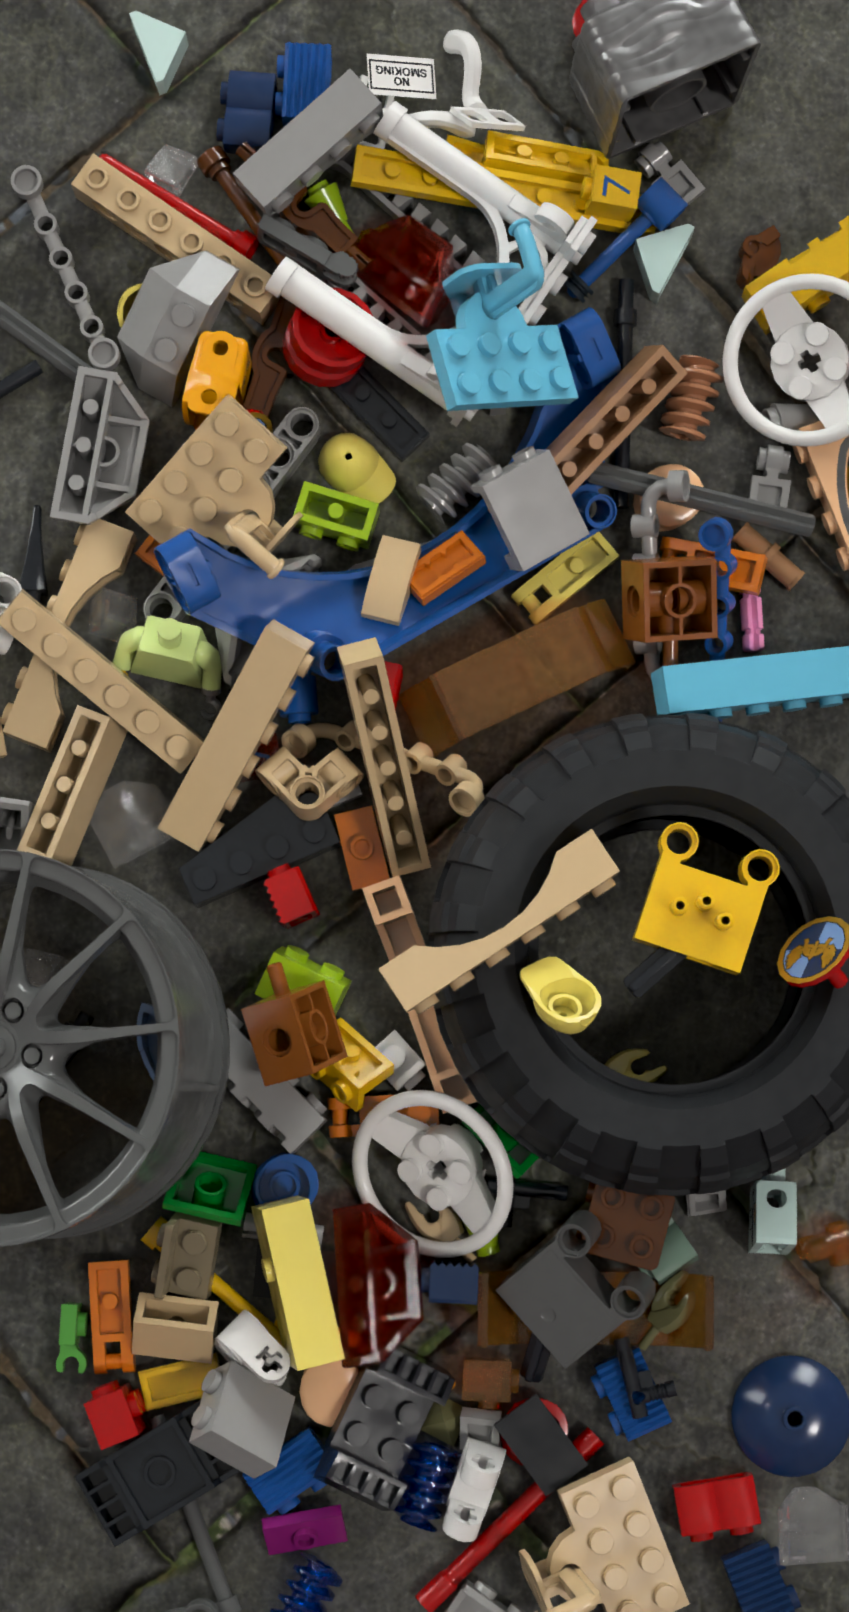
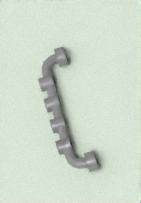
(28, 185)
(647, 528)

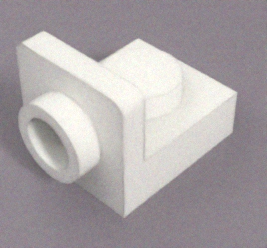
(405, 1060)

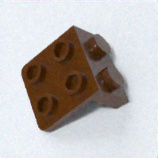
(631, 1225)

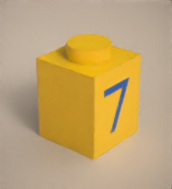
(611, 193)

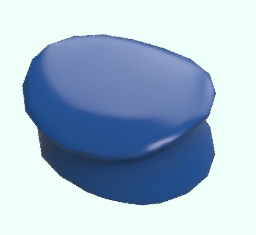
(284, 1177)

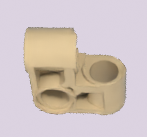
(330, 779)

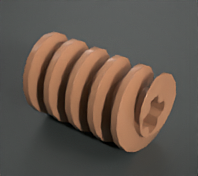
(690, 399)

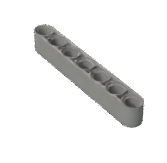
(275, 477)

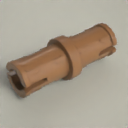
(777, 564)

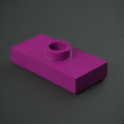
(304, 1529)

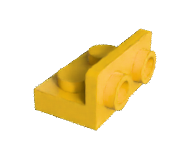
(356, 1073)

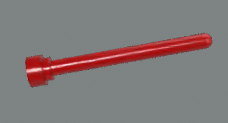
(243, 242)

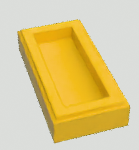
(174, 1382)

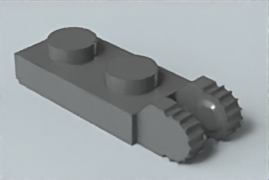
(307, 252)

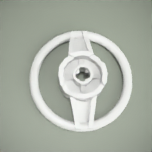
(794, 338)
(421, 1150)

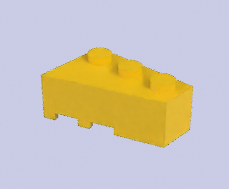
(822, 257)

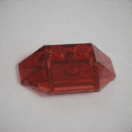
(408, 266)
(375, 1284)

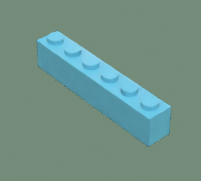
(753, 683)

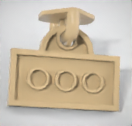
(212, 484)
(608, 1552)

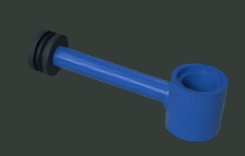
(658, 206)

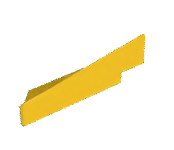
(531, 156)

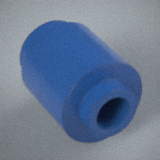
(304, 702)

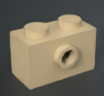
(175, 1328)

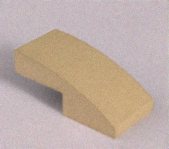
(390, 580)

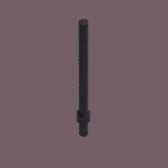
(625, 320)

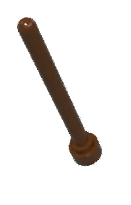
(215, 165)

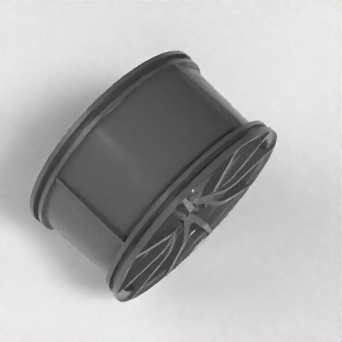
(35, 1048)

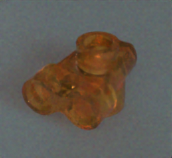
(830, 1244)

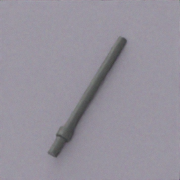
(225, 1600)

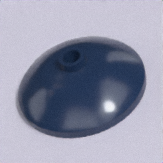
(767, 1399)

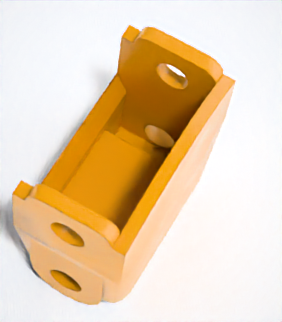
(217, 369)

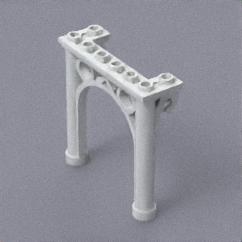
(497, 200)

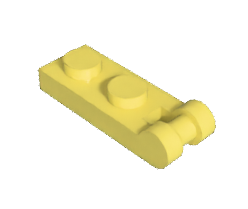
(565, 576)

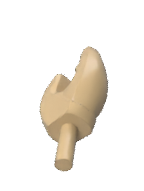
(445, 1229)

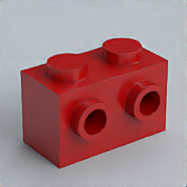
(115, 1413)

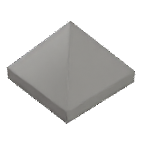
(706, 1203)

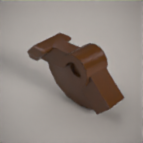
(758, 255)

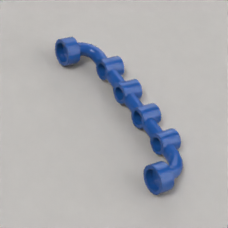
(716, 537)

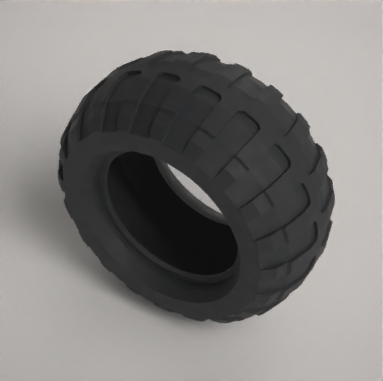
(539, 1082)

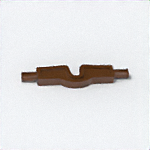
(318, 222)
(268, 375)

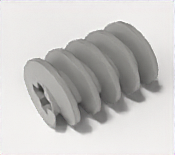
(454, 481)

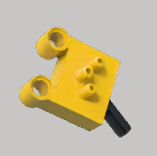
(696, 914)

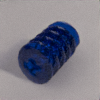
(425, 1484)
(311, 1587)

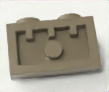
(186, 1256)

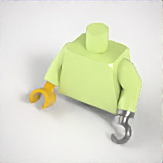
(173, 654)

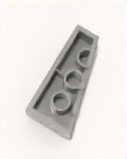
(310, 143)
(277, 1106)

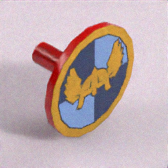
(816, 953)

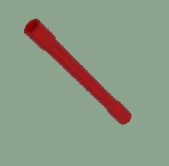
(447, 1580)

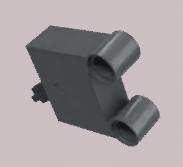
(568, 1298)

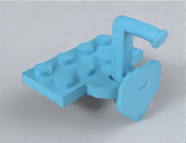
(493, 352)

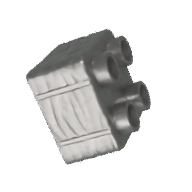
(658, 66)

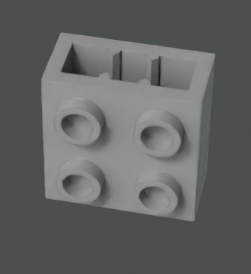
(241, 1419)

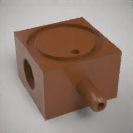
(669, 601)
(293, 1030)

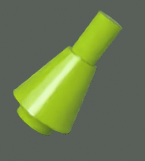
(331, 196)

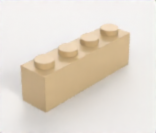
(73, 786)

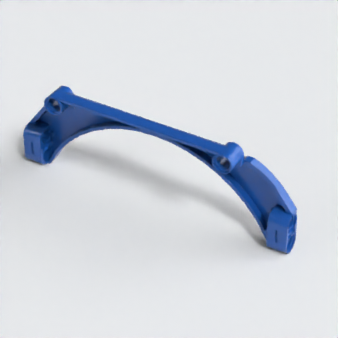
(328, 605)

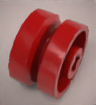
(319, 353)

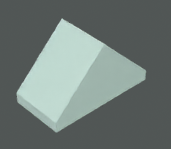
(162, 48)
(659, 256)

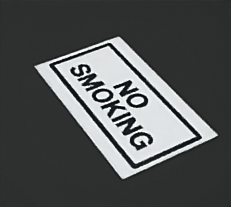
(401, 76)

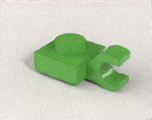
(72, 1326)

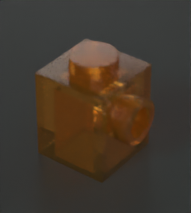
(489, 1381)

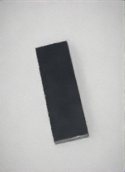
(382, 414)

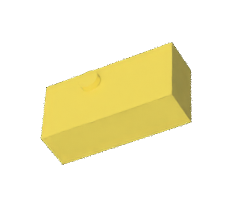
(297, 1282)

